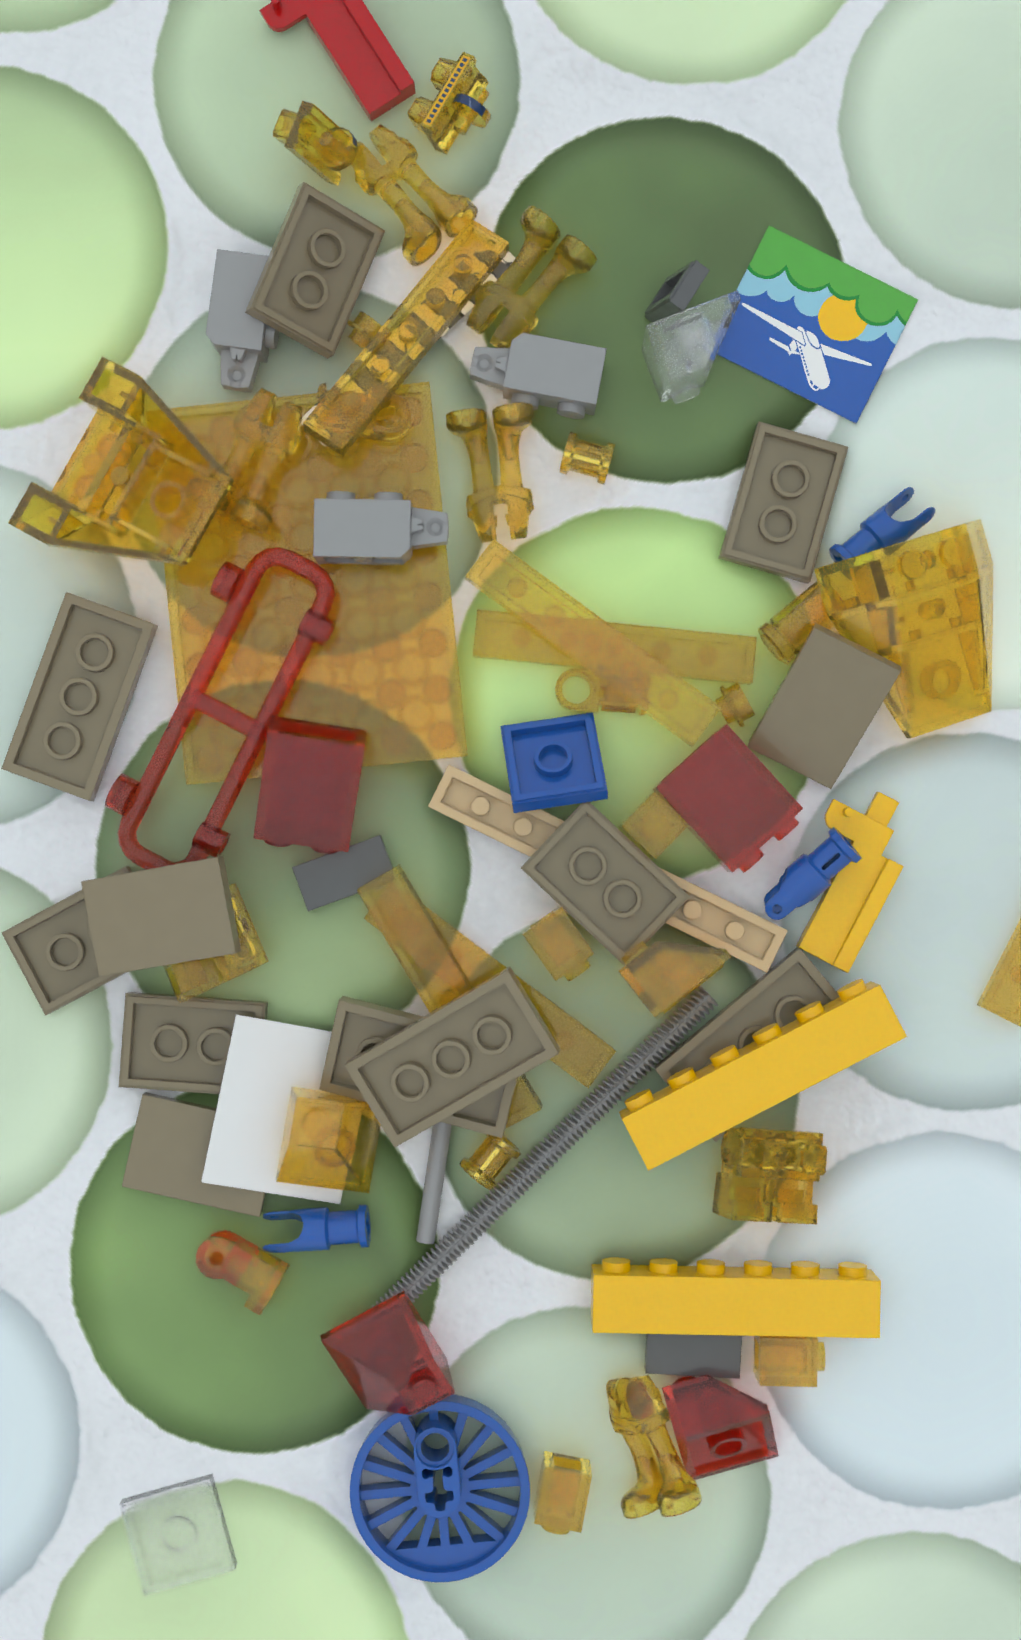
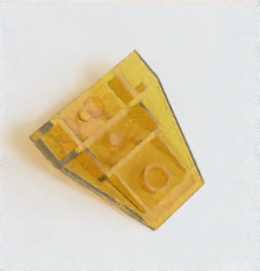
(133, 481)
(930, 614)

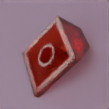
(391, 1358)
(718, 1426)

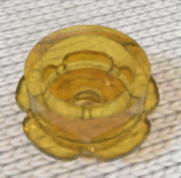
(363, 329)
(734, 705)

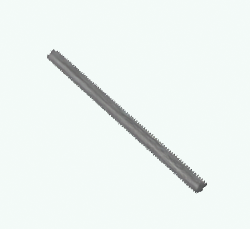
(555, 1146)

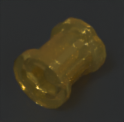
(587, 458)
(490, 1160)

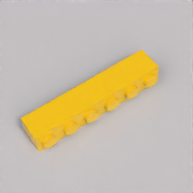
(761, 1073)
(735, 1299)

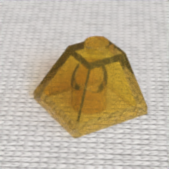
(669, 972)
(328, 1141)

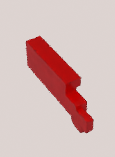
(353, 45)

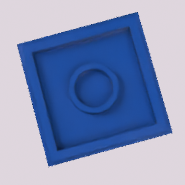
(554, 762)

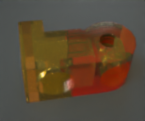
(243, 1265)

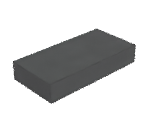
(676, 291)
(341, 873)
(693, 1355)

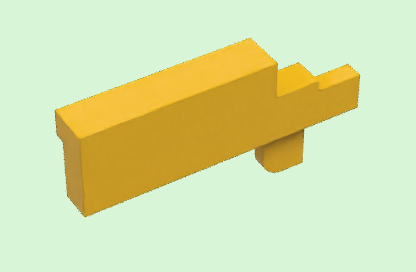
(858, 890)

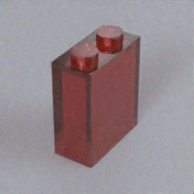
(309, 784)
(729, 800)

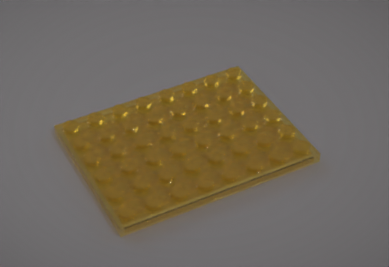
(394, 634)

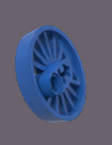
(443, 1557)

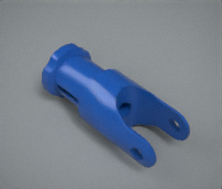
(881, 530)
(810, 875)
(324, 1228)

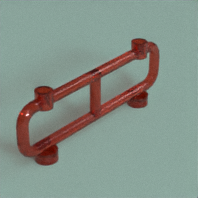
(235, 588)

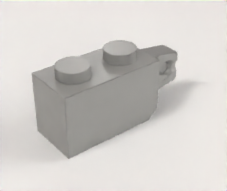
(233, 333)
(543, 373)
(373, 529)

